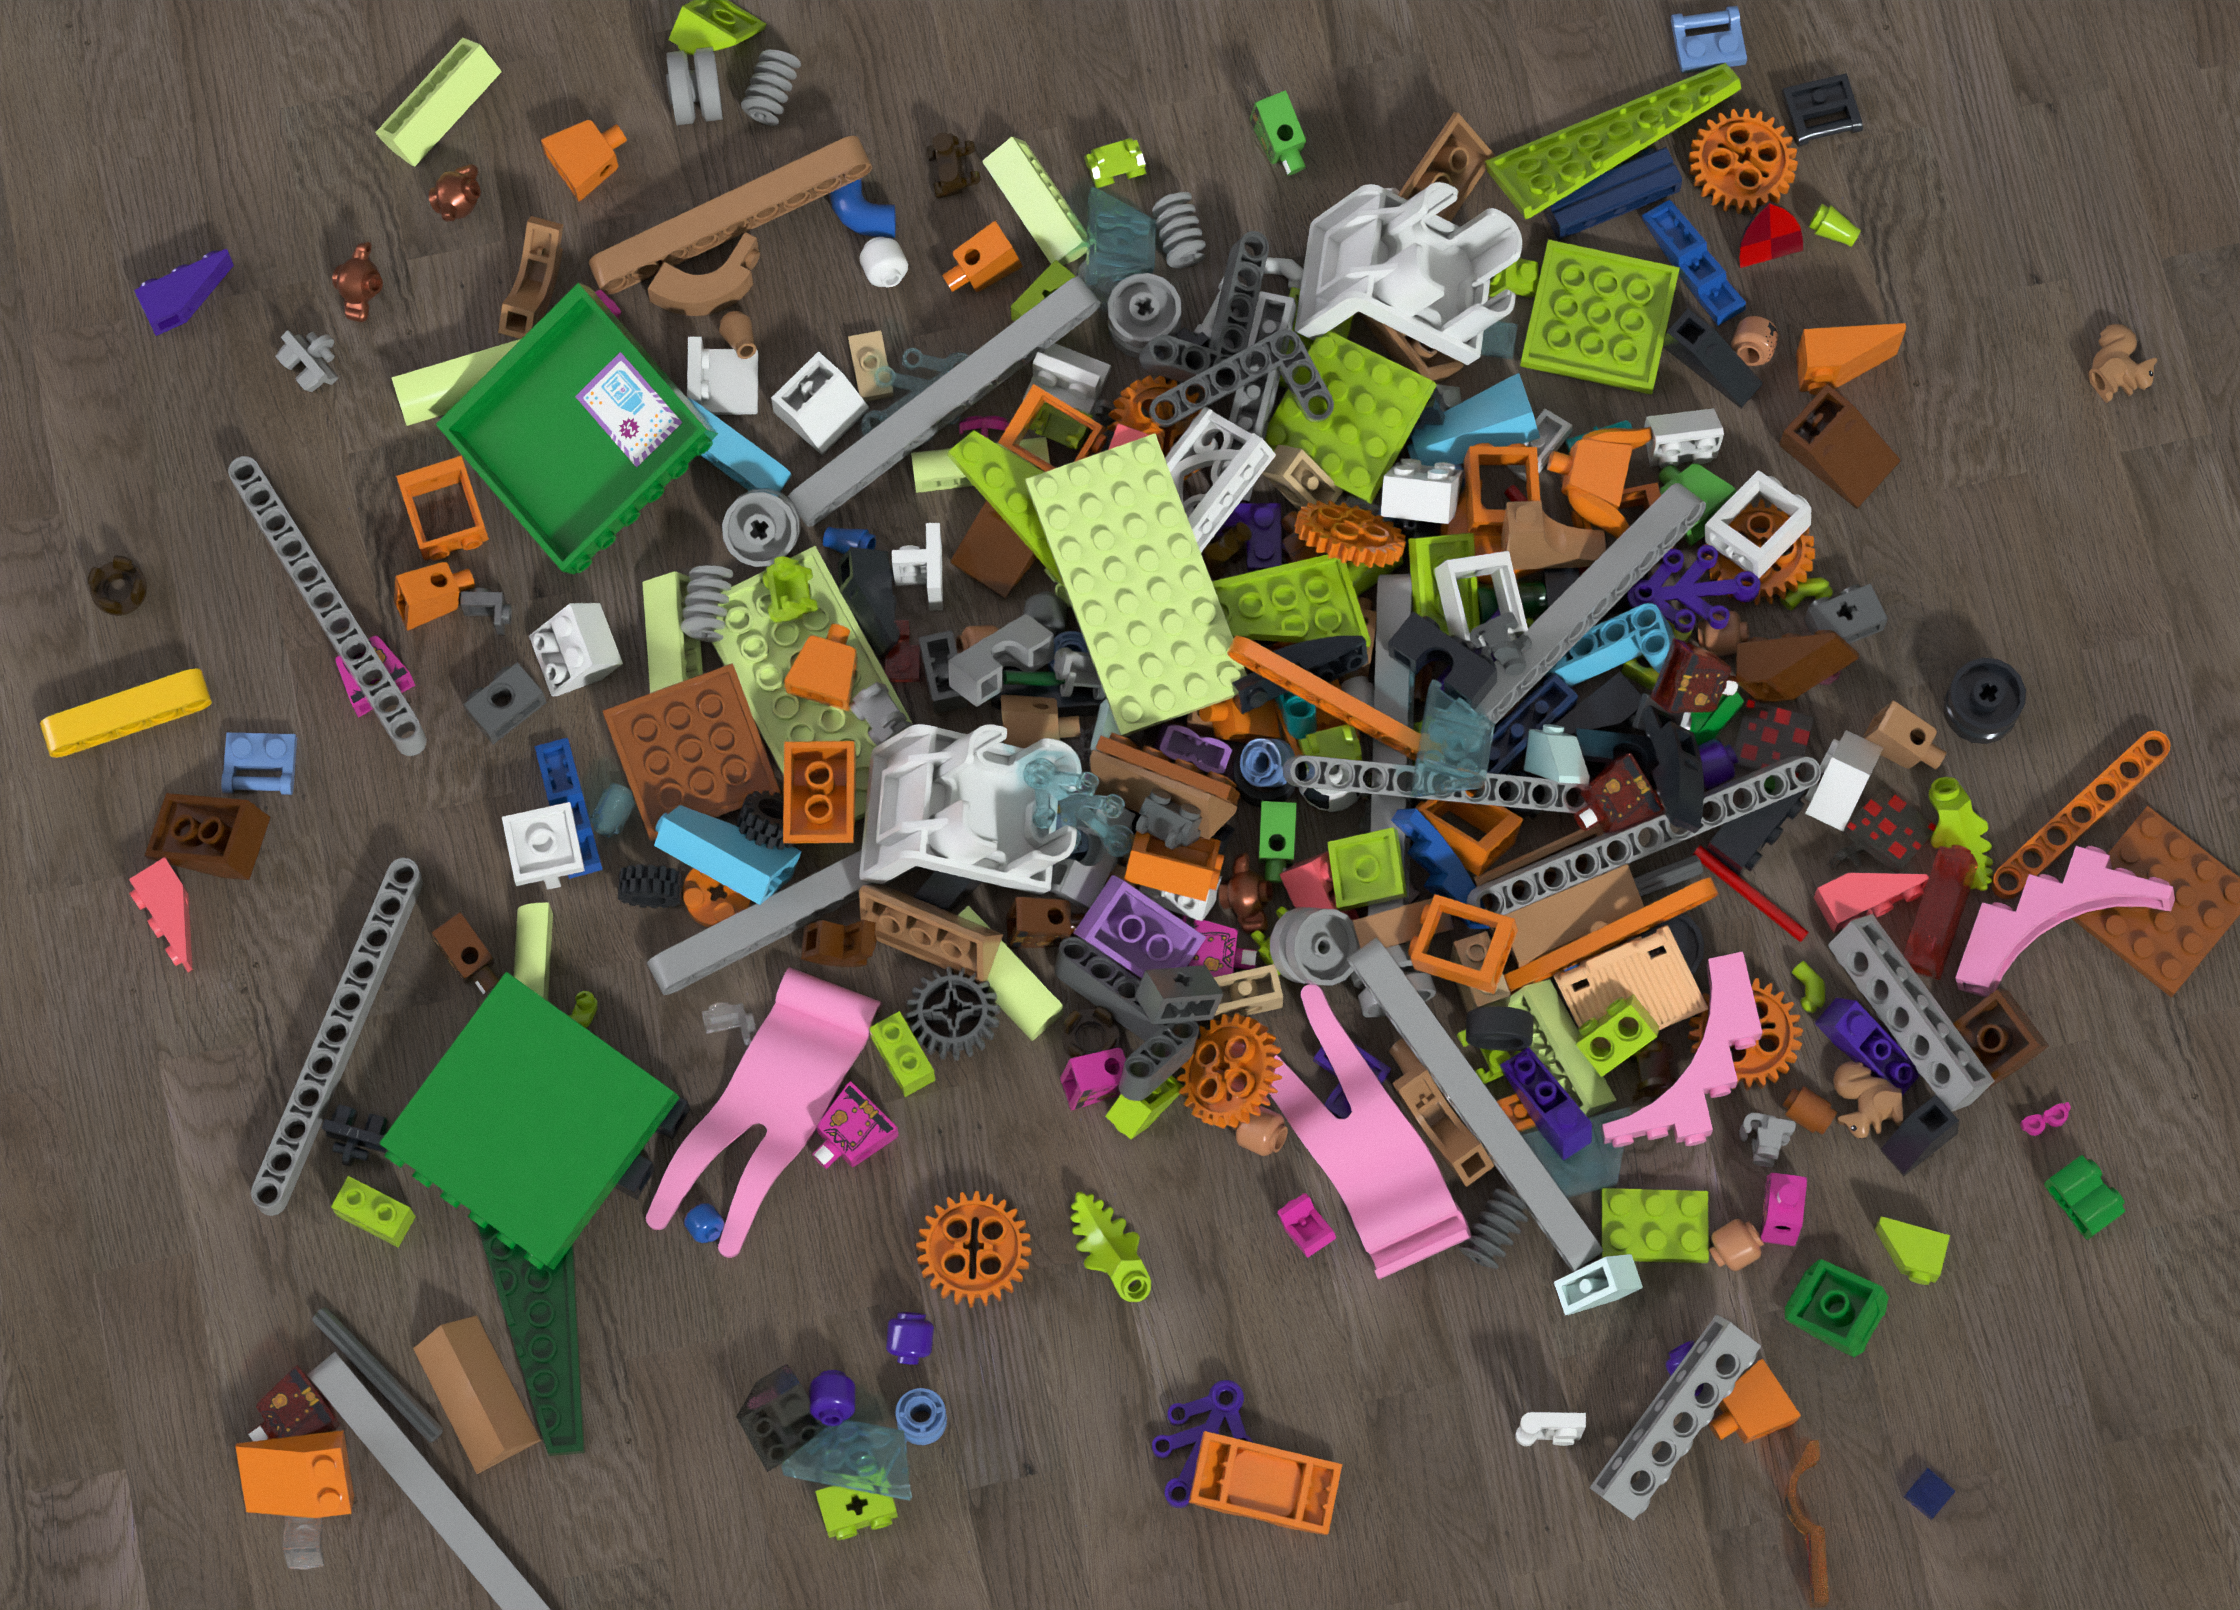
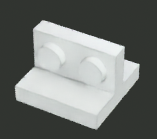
(1070, 376)
(922, 566)
(543, 845)

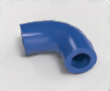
(861, 215)

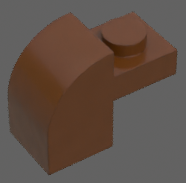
(839, 944)

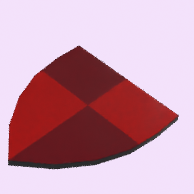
(1769, 235)

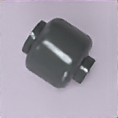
(1048, 611)

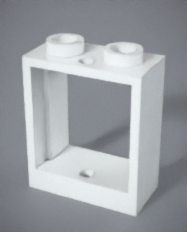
(1742, 550)
(1505, 587)

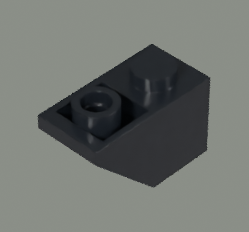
(1921, 1135)

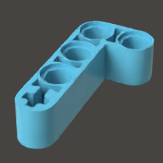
(742, 458)
(1615, 642)

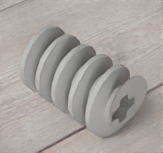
(768, 84)
(1178, 230)
(703, 602)

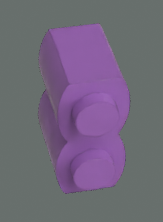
(1199, 750)

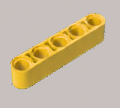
(125, 713)

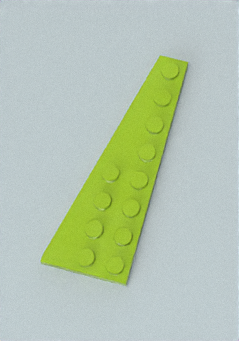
(1570, 158)

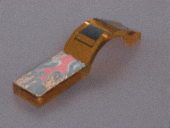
(1814, 1534)

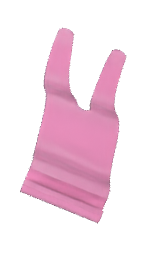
(779, 1083)
(1371, 1155)

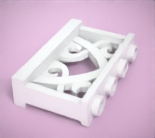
(1239, 468)

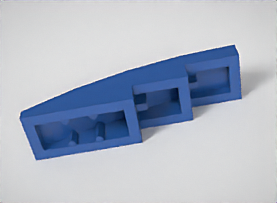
(1698, 268)
(563, 786)
(1434, 854)

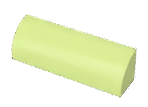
(439, 101)
(1037, 201)
(439, 387)
(936, 471)
(670, 651)
(534, 947)
(1019, 990)
(1555, 1047)

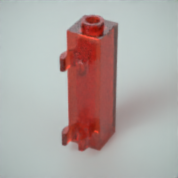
(1940, 910)

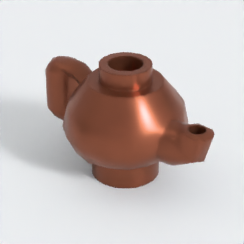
(455, 193)
(358, 282)
(1246, 895)

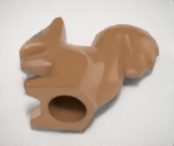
(2115, 368)
(1875, 1097)

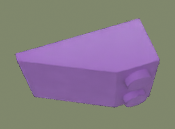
(1137, 930)

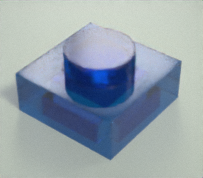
(1929, 1494)

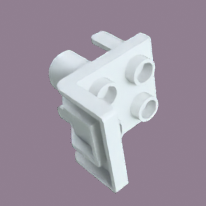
(1408, 268)
(962, 808)

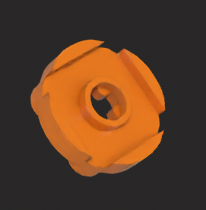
(699, 902)

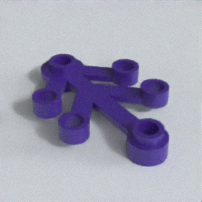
(1689, 591)
(1194, 1435)

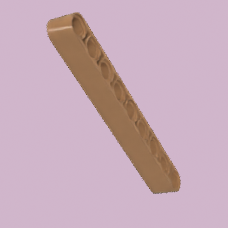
(730, 215)

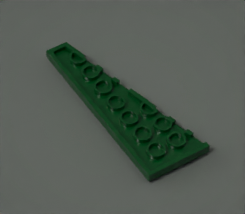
(545, 1334)

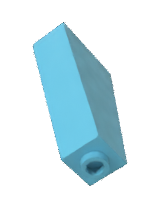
(1493, 417)
(725, 853)

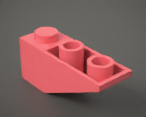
(1311, 884)
(1865, 894)
(168, 904)

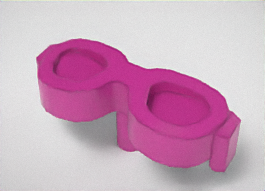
(984, 423)
(2054, 1117)

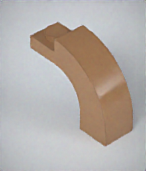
(535, 278)
(709, 292)
(1397, 925)
(1442, 1126)

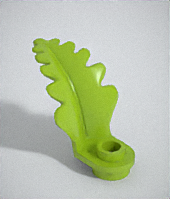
(1960, 826)
(1109, 1247)

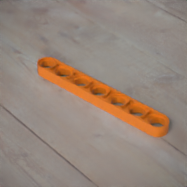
(1325, 696)
(2088, 799)
(1612, 934)

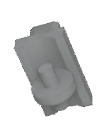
(298, 349)

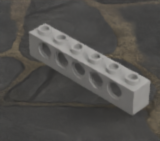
(1255, 400)
(1910, 1013)
(1657, 1421)

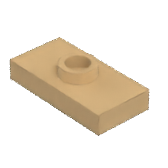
(868, 356)

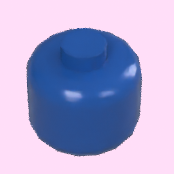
(704, 1223)

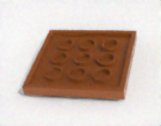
(691, 747)
(1161, 764)
(2162, 942)

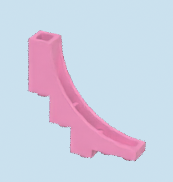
(2087, 886)
(1683, 1107)

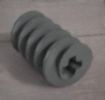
(1494, 1229)

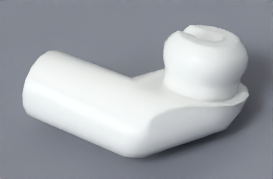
(1285, 267)

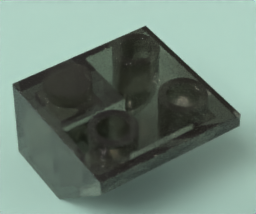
(778, 1417)

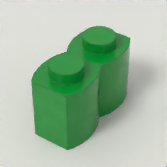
(2085, 1196)

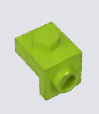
(1519, 278)

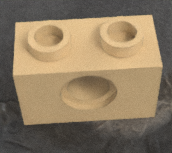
(1300, 478)
(1249, 992)

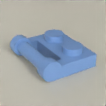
(1710, 49)
(259, 752)

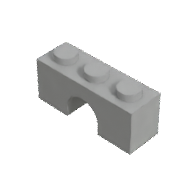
(1019, 644)
(1085, 879)

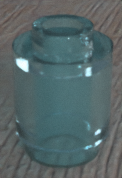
(612, 810)

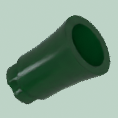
(1531, 593)

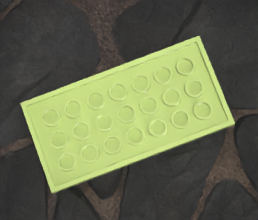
(1137, 584)
(767, 650)

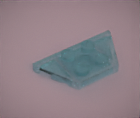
(1117, 239)
(1451, 746)
(1589, 1168)
(855, 1458)

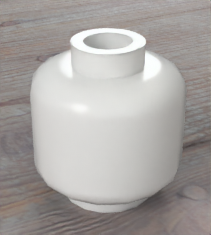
(883, 262)

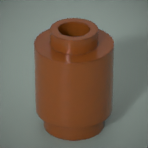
(1809, 1110)

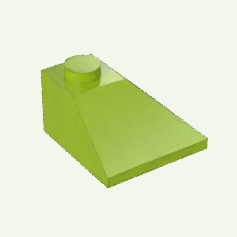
(713, 25)

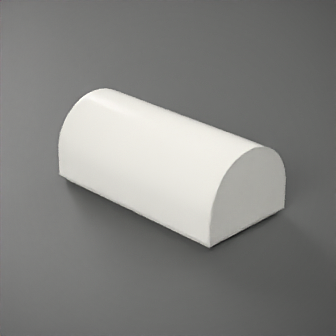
(1552, 433)

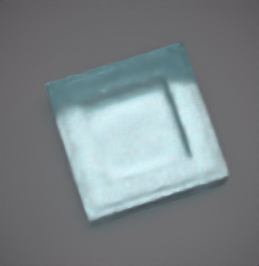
(1499, 340)

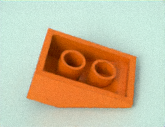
(1843, 353)
(819, 792)
(297, 1475)

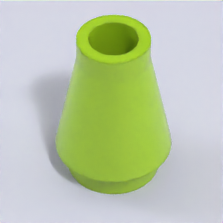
(1833, 225)

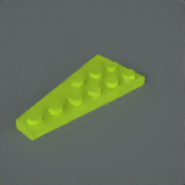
(1002, 483)
(1293, 602)

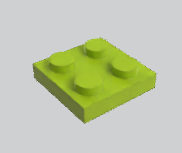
(1367, 869)

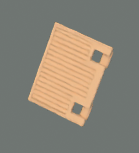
(1659, 983)

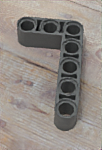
(1225, 322)
(1244, 376)
(1114, 989)

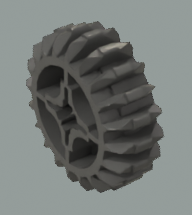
(940, 1013)

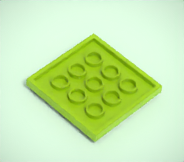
(1599, 317)
(1370, 417)

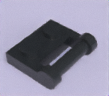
(1820, 99)

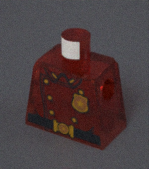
(1692, 680)
(1618, 797)
(293, 1410)

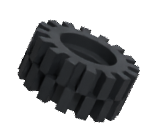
(763, 819)
(650, 886)

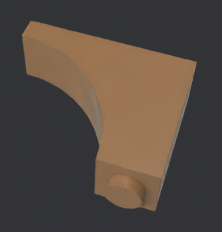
(1545, 544)

